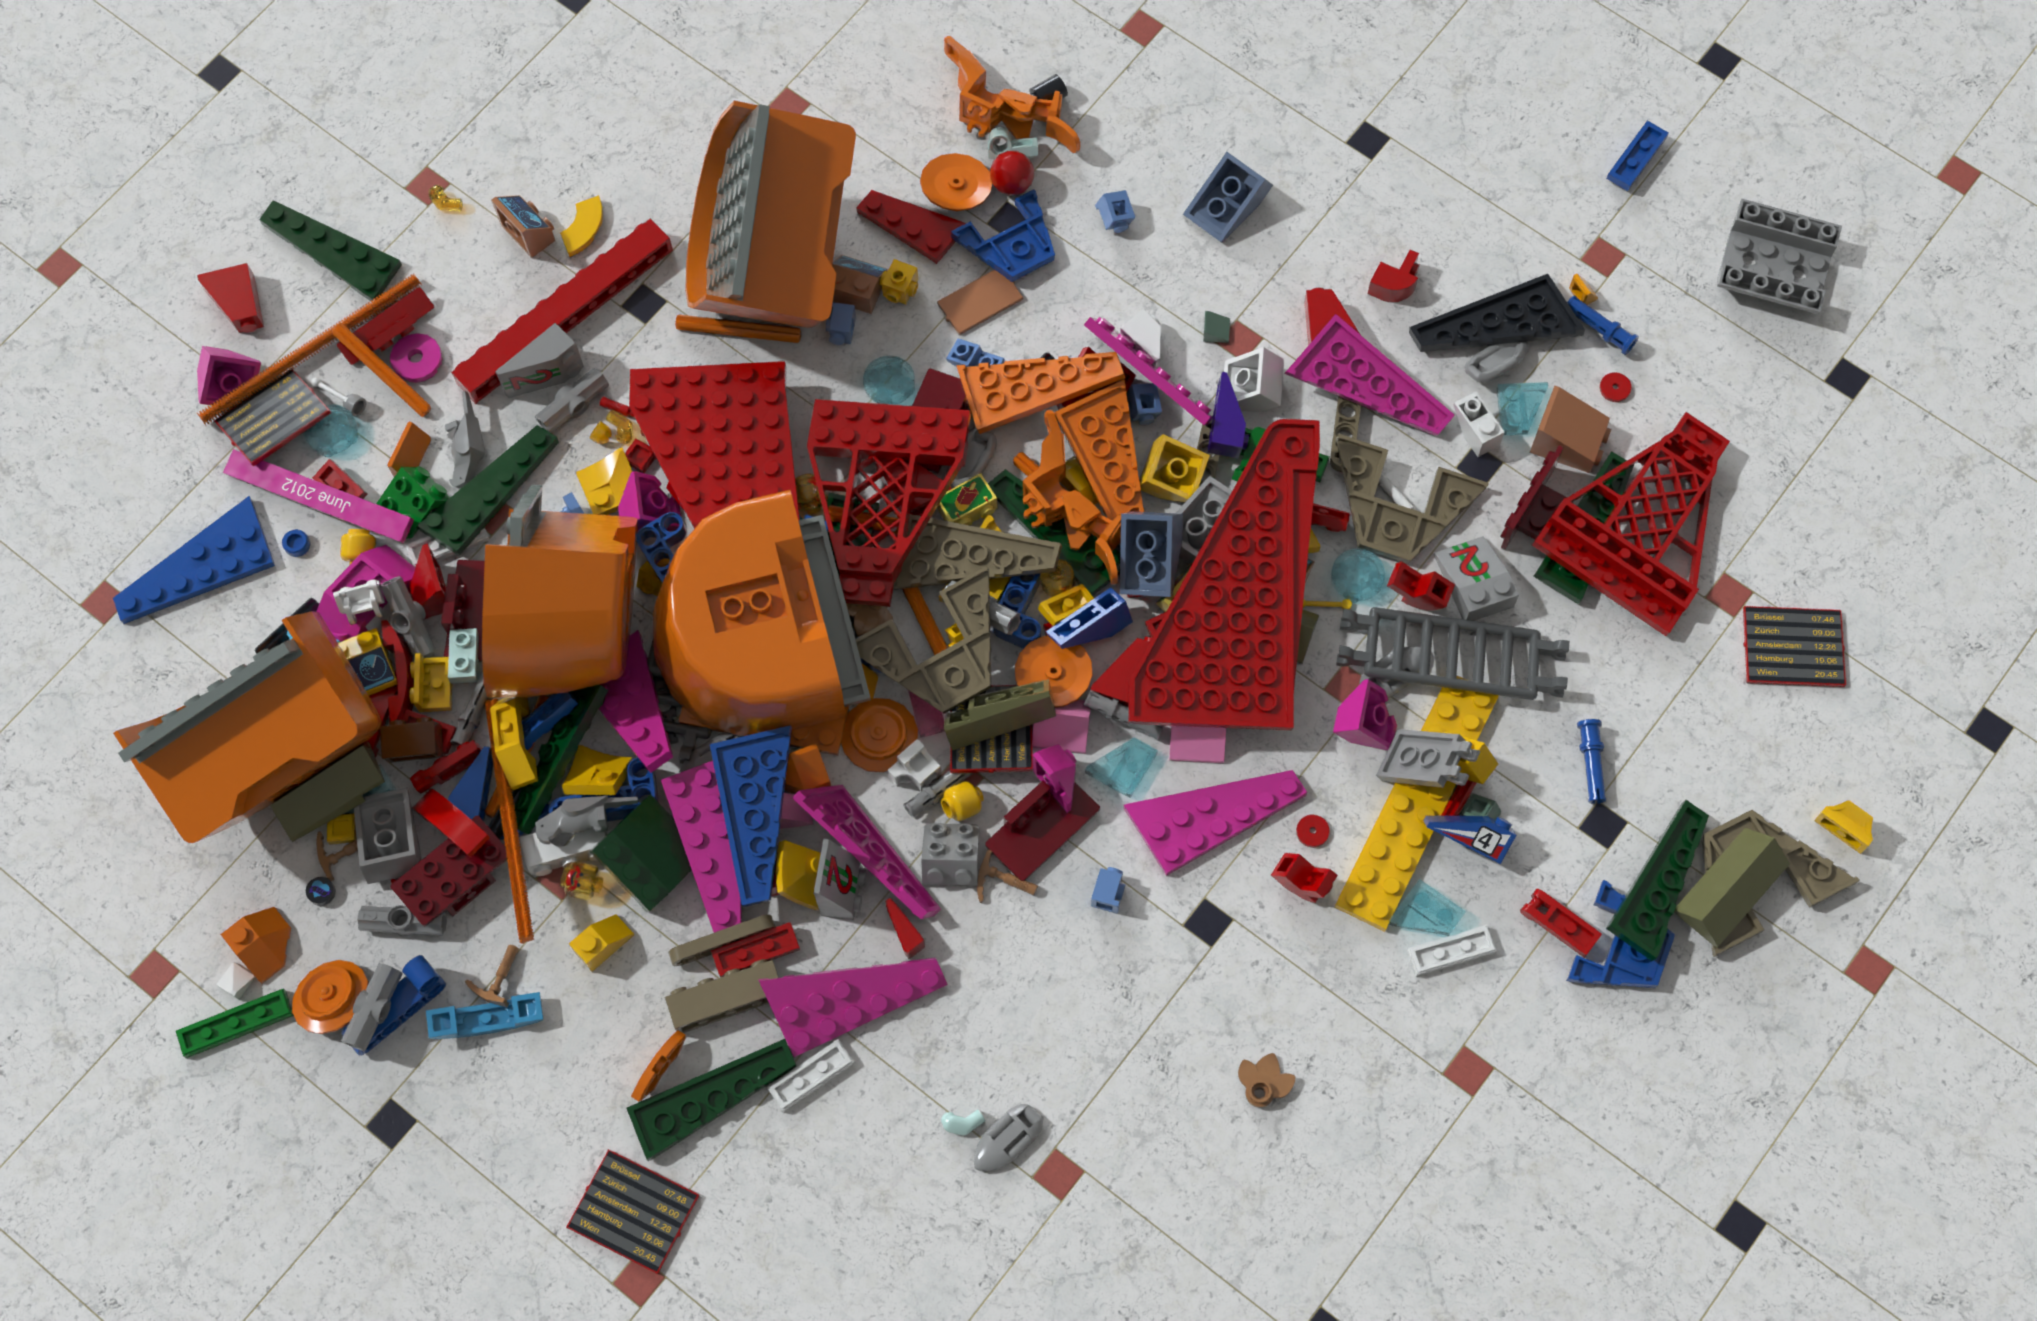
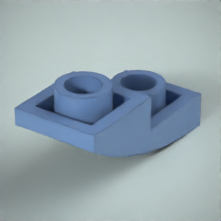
(971, 355)

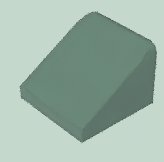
(1216, 328)
(1481, 806)

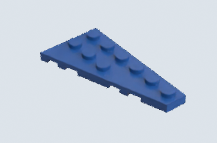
(213, 558)
(751, 793)

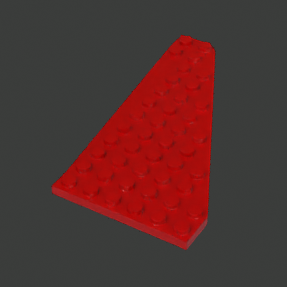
(717, 431)
(1235, 622)

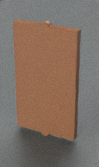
(979, 301)

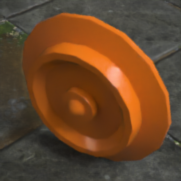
(956, 182)
(1066, 669)
(878, 733)
(327, 996)

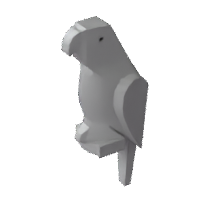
(466, 446)
(578, 815)

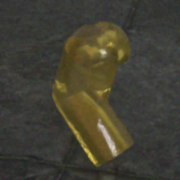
(442, 201)

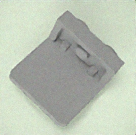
(950, 854)

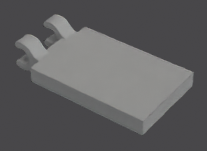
(1426, 758)

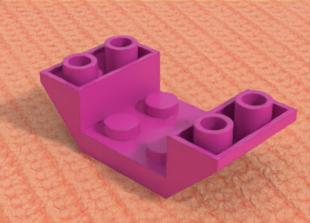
(375, 564)

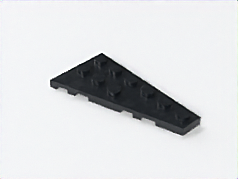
(1513, 315)

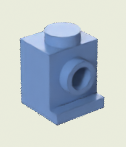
(1116, 211)
(841, 323)
(1147, 397)
(1108, 889)

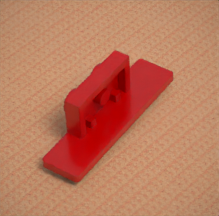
(391, 322)

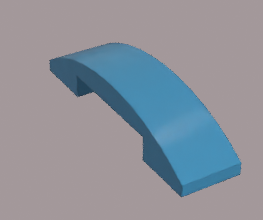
(484, 1018)

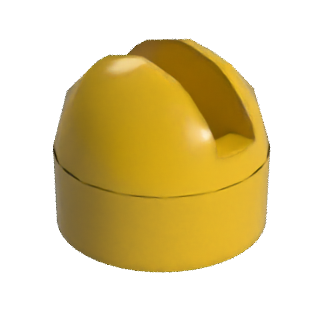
(601, 433)

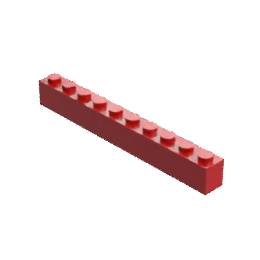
(567, 305)

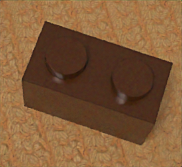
(411, 740)

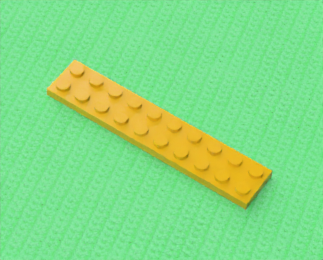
(1400, 832)

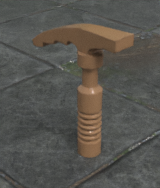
(327, 861)
(1008, 878)
(502, 972)

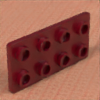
(940, 391)
(1536, 504)
(464, 600)
(1039, 828)
(449, 877)

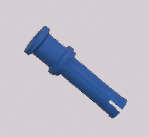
(1611, 331)
(1592, 749)

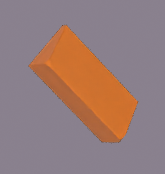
(409, 448)

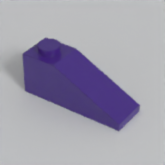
(1228, 424)

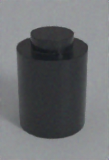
(1046, 89)

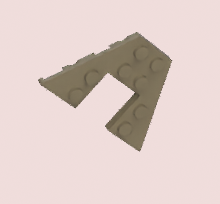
(1389, 527)
(955, 672)
(1812, 874)

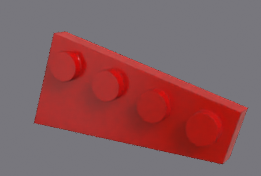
(913, 225)

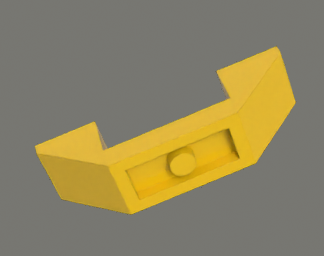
(509, 744)

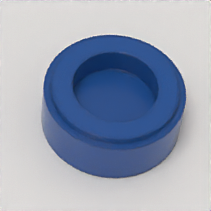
(296, 543)

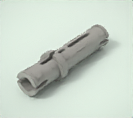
(1118, 712)
(462, 735)
(931, 794)

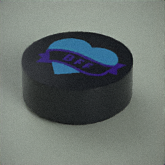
(320, 891)

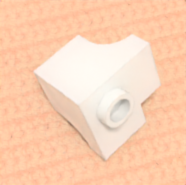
(914, 767)

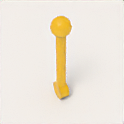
(1345, 604)

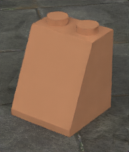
(1574, 427)

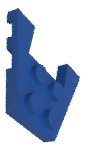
(1015, 249)
(1623, 963)

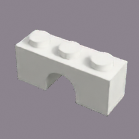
(543, 858)

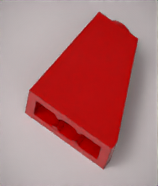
(235, 295)
(1320, 308)
(924, 480)
(1115, 680)

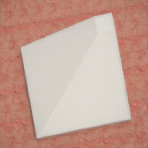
(236, 980)

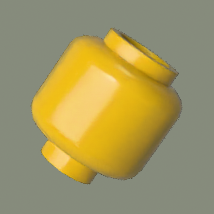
(355, 543)
(962, 801)

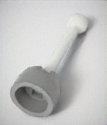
(352, 402)

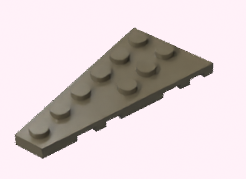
(956, 550)

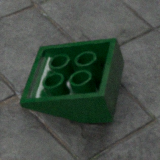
(645, 853)

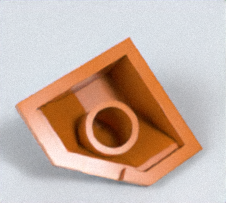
(806, 770)
(260, 942)

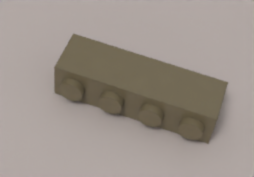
(720, 997)

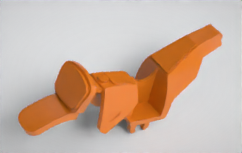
(1014, 108)
(1052, 502)

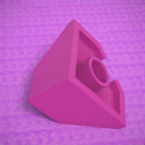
(221, 372)
(646, 500)
(1365, 718)
(1058, 771)

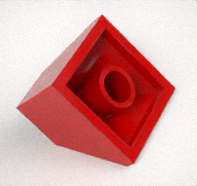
(428, 583)

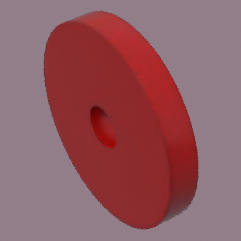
(1611, 394)
(1312, 839)

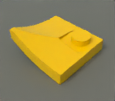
(605, 482)
(595, 773)
(797, 873)

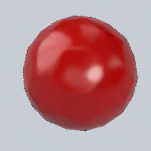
(1012, 173)

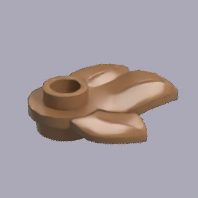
(867, 617)
(1267, 1077)

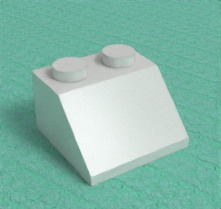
(1256, 379)

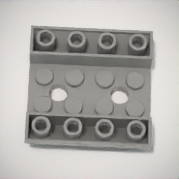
(1779, 245)

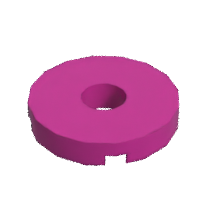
(412, 345)

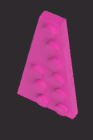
(1144, 364)
(1357, 371)
(634, 709)
(1197, 821)
(854, 830)
(703, 831)
(833, 1002)

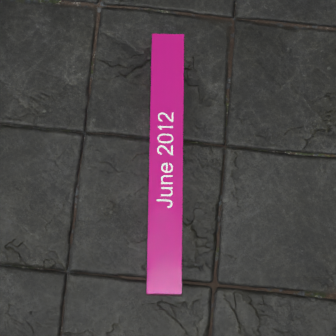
(320, 497)

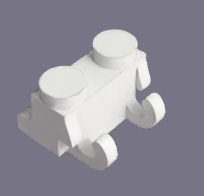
(360, 600)

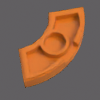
(658, 1066)

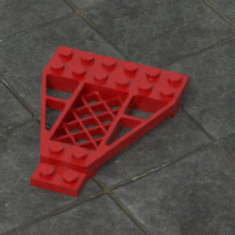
(891, 435)
(1627, 570)

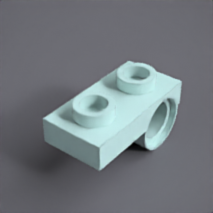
(1027, 146)
(463, 656)

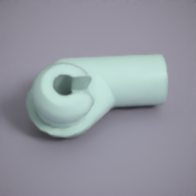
(961, 1125)

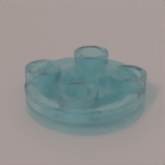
(889, 380)
(333, 432)
(1358, 575)

